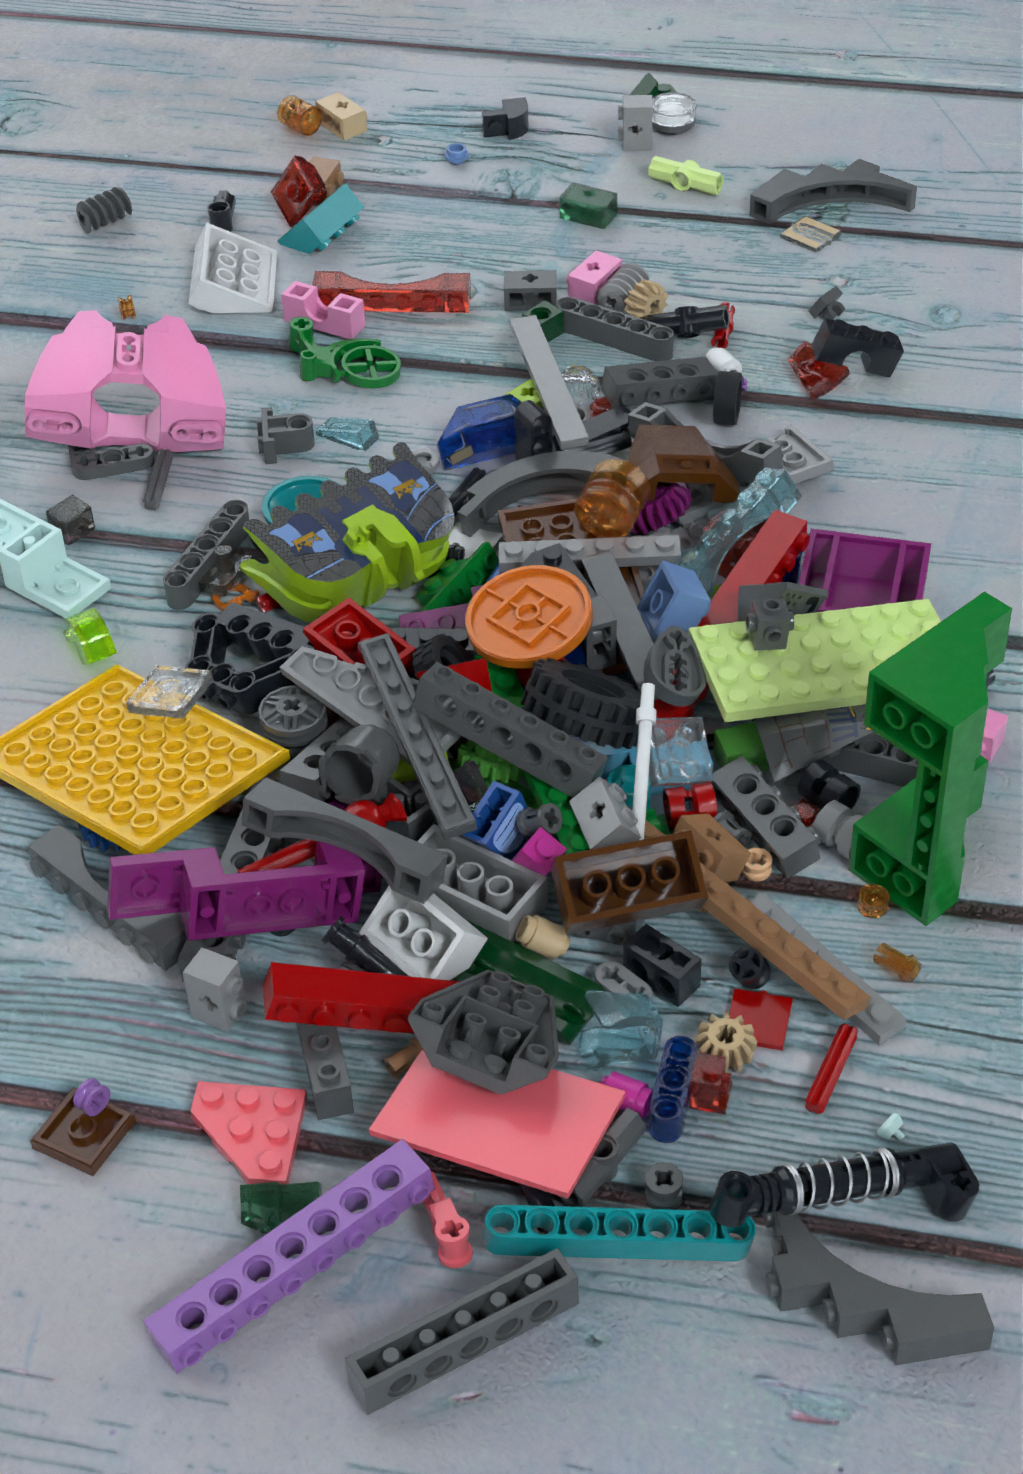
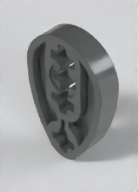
(665, 657)

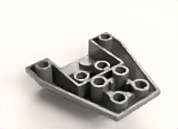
(489, 1031)

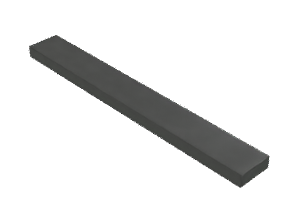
(417, 737)

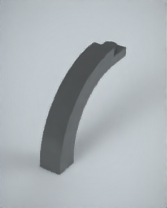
(525, 478)

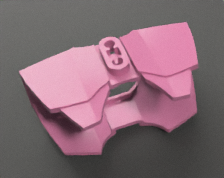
(92, 355)

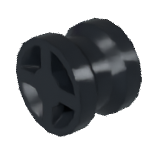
(744, 962)

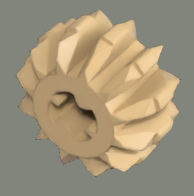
(645, 299)
(727, 1039)

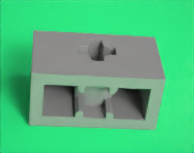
(637, 122)
(604, 815)
(215, 989)

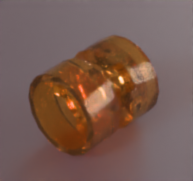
(299, 115)

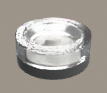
(674, 112)

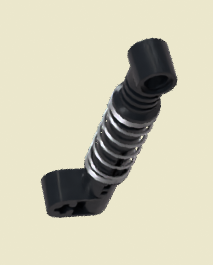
(936, 1169)

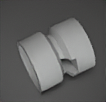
(835, 826)

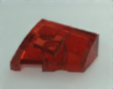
(815, 375)

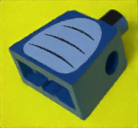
(498, 821)

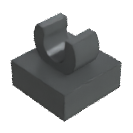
(827, 304)

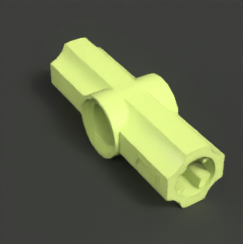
(686, 175)

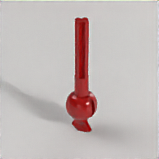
(301, 851)

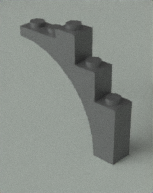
(826, 185)
(909, 1322)

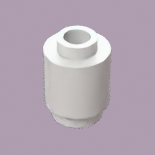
(723, 360)

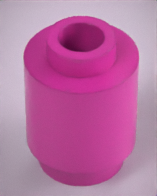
(637, 1092)

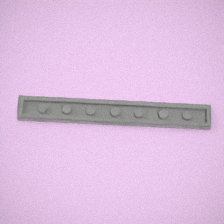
(549, 382)

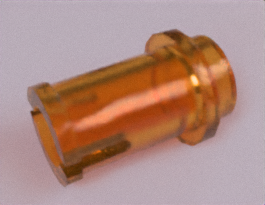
(905, 966)

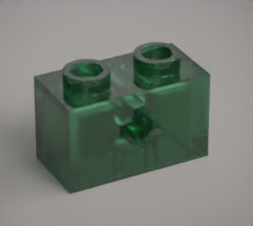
(588, 205)

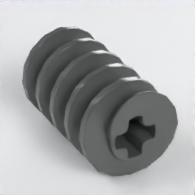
(103, 207)

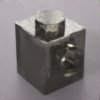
(72, 517)

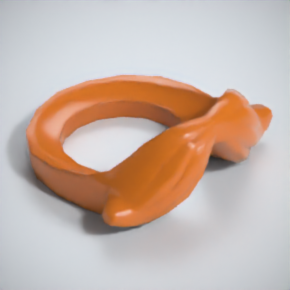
(247, 595)

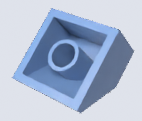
(673, 599)

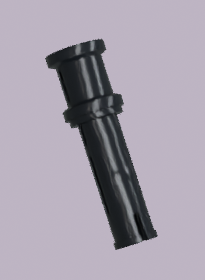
(358, 949)

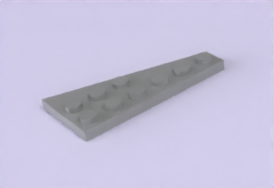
(799, 458)
(350, 692)

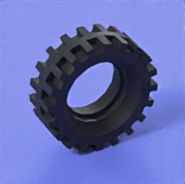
(583, 702)

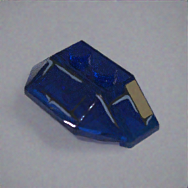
(479, 432)

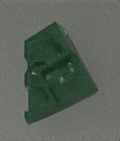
(270, 1204)

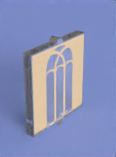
(810, 234)

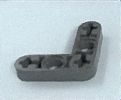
(95, 465)

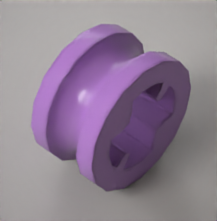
(91, 1097)

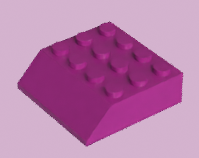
(864, 569)

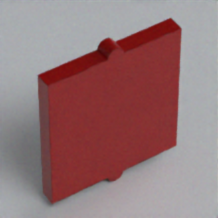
(766, 1013)

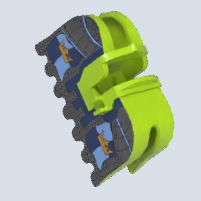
(355, 539)

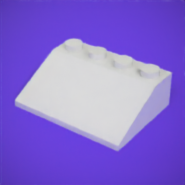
(232, 273)

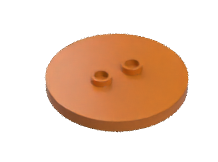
(529, 616)

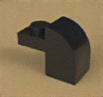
(509, 121)

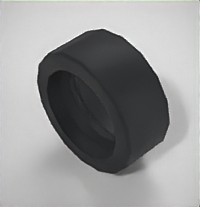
(727, 397)

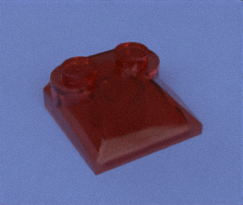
(298, 190)

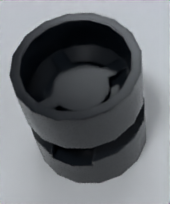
(824, 784)

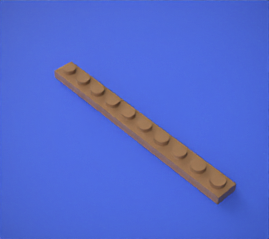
(778, 945)

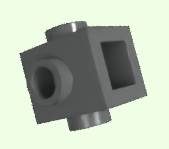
(769, 624)

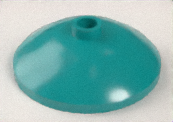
(285, 493)

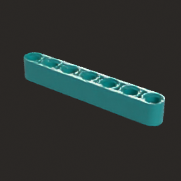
(602, 1243)

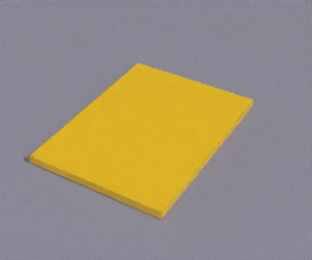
(131, 772)

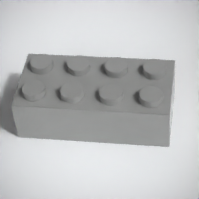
(487, 885)

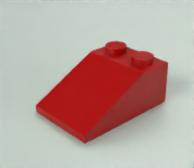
(346, 625)

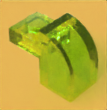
(89, 636)

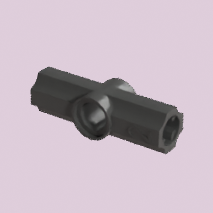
(603, 1166)

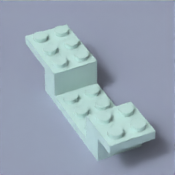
(38, 567)

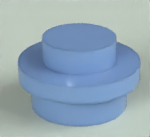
(456, 153)

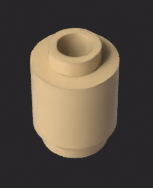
(542, 936)

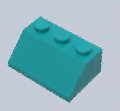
(324, 222)

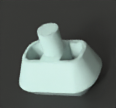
(891, 1127)

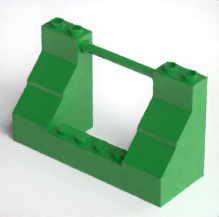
(935, 709)

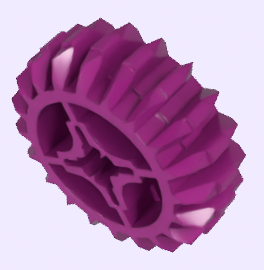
(669, 504)

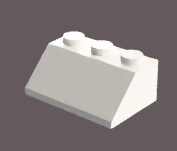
(423, 938)

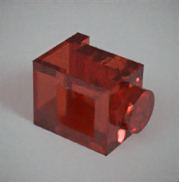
(710, 1084)

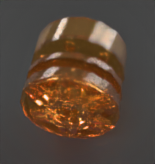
(612, 498)

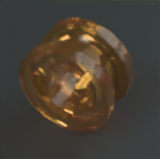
(126, 307)
(867, 895)

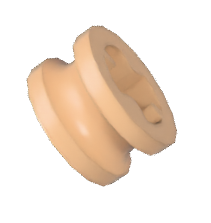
(756, 871)

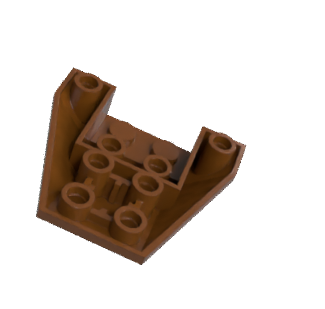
(681, 456)

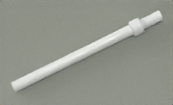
(645, 719)

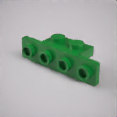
(456, 577)

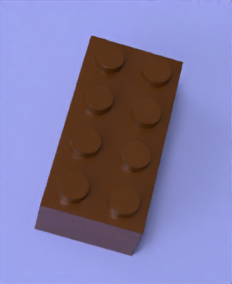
(628, 882)

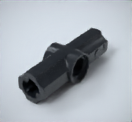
(691, 320)

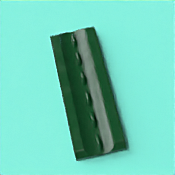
(529, 968)

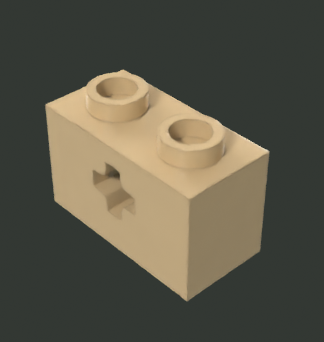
(342, 116)

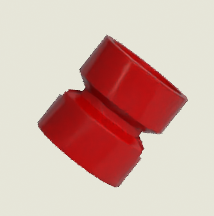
(699, 797)

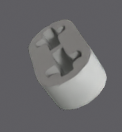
(626, 980)

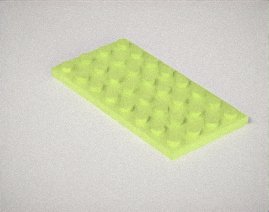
(818, 670)

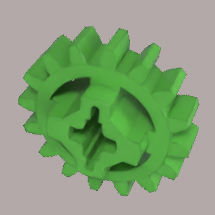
(490, 765)

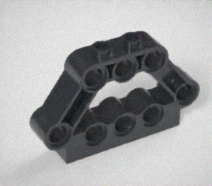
(250, 632)

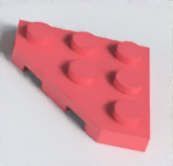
(252, 1126)

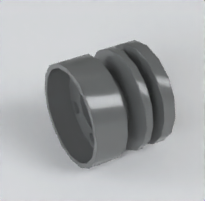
(292, 718)

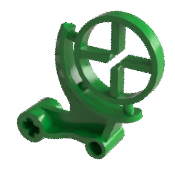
(322, 361)

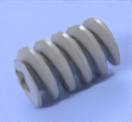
(616, 289)

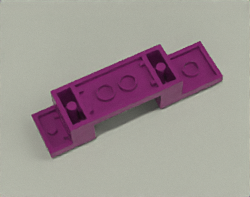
(239, 903)

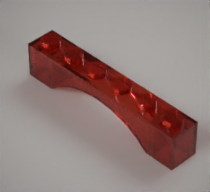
(437, 294)

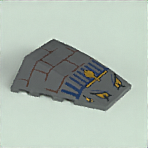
(802, 738)

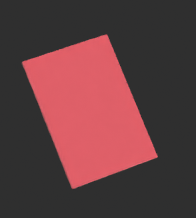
(528, 1135)

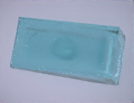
(350, 432)

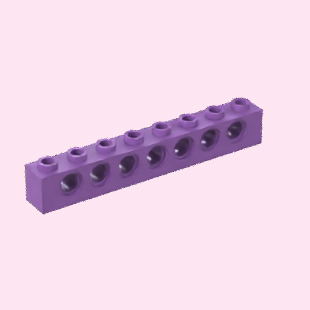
(270, 1256)

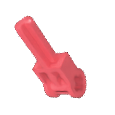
(448, 1228)

